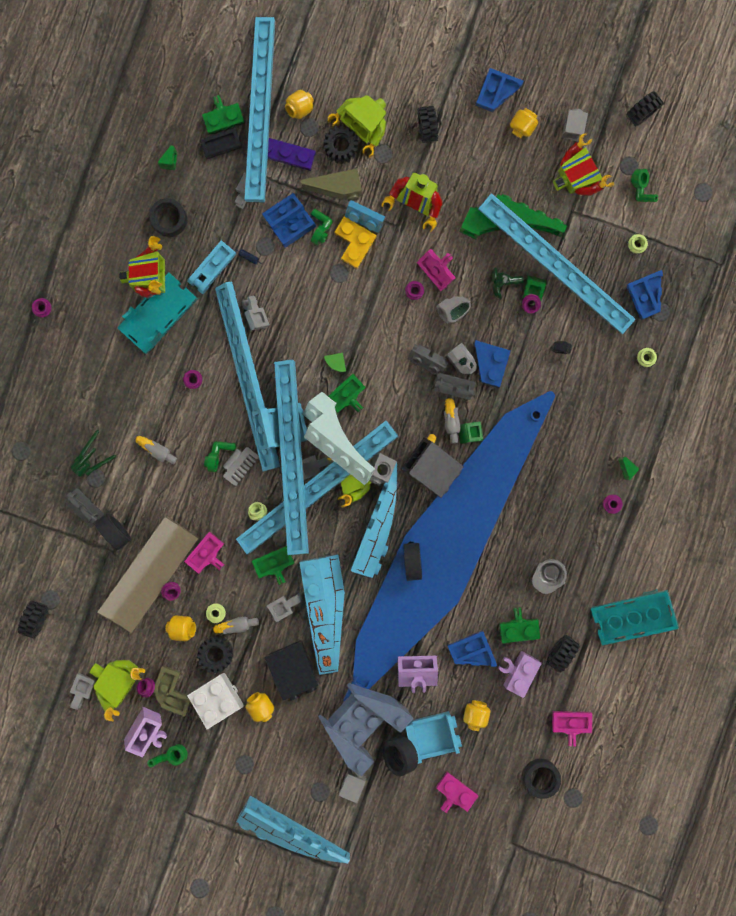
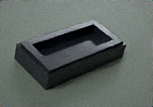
(220, 143)

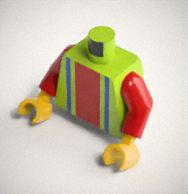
(579, 171)
(418, 194)
(146, 271)

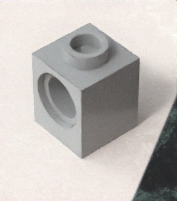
(574, 124)
(387, 466)
(352, 786)

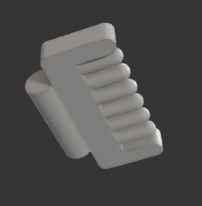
(236, 461)

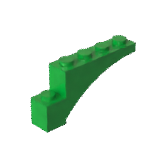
(478, 224)

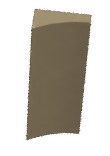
(148, 574)

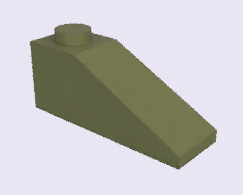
(337, 185)

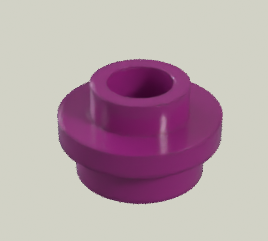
(414, 284)
(36, 307)
(531, 309)
(186, 379)
(606, 504)
(170, 595)
(146, 687)

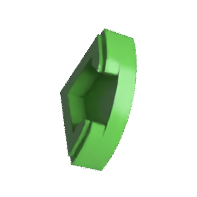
(336, 362)

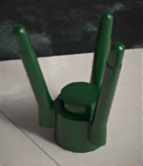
(82, 465)

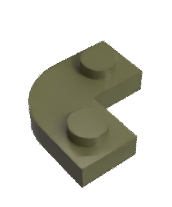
(166, 693)

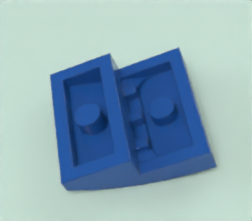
(289, 220)

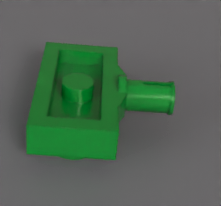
(222, 117)
(347, 394)
(273, 564)
(519, 628)

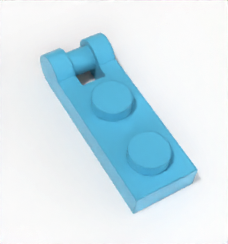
(212, 266)

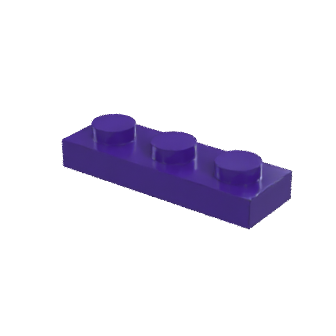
(290, 154)

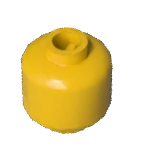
(299, 104)
(524, 123)
(180, 628)
(259, 707)
(476, 715)

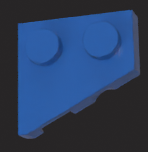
(497, 89)
(647, 294)
(491, 362)
(472, 650)

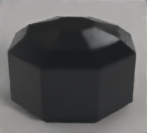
(562, 347)

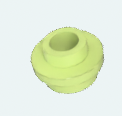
(643, 243)
(652, 357)
(257, 511)
(220, 609)

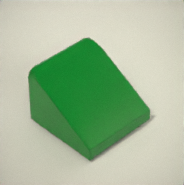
(169, 159)
(534, 286)
(470, 432)
(628, 468)

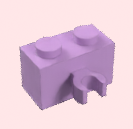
(417, 671)
(520, 673)
(144, 732)

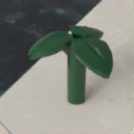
(503, 279)

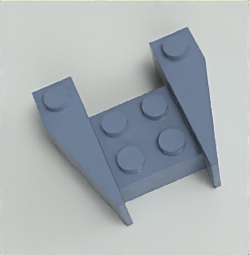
(358, 720)

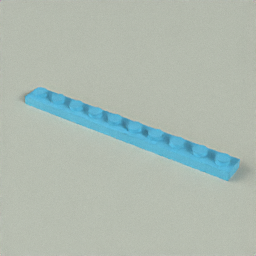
(260, 109)
(556, 263)
(244, 365)
(291, 458)
(316, 488)

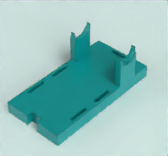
(152, 315)
(645, 614)

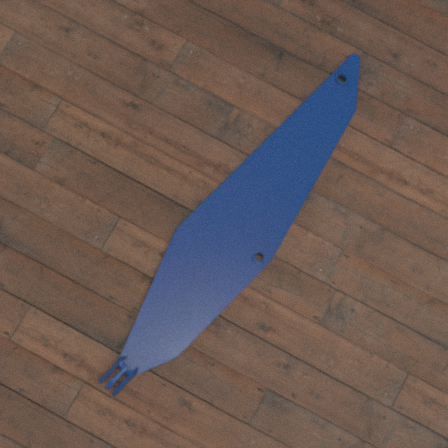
(450, 543)

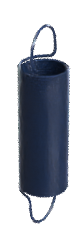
(248, 256)

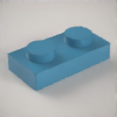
(364, 216)

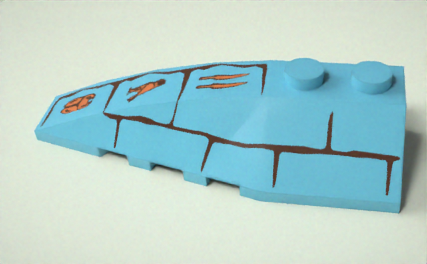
(377, 531)
(324, 604)
(287, 833)

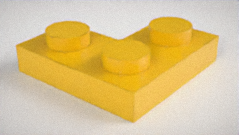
(359, 239)

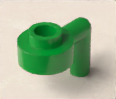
(640, 180)
(320, 234)
(212, 461)
(170, 756)

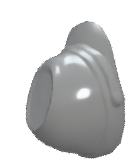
(549, 576)

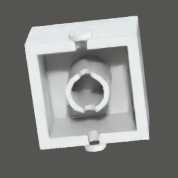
(215, 700)

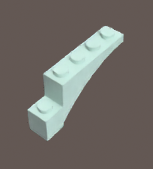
(330, 439)

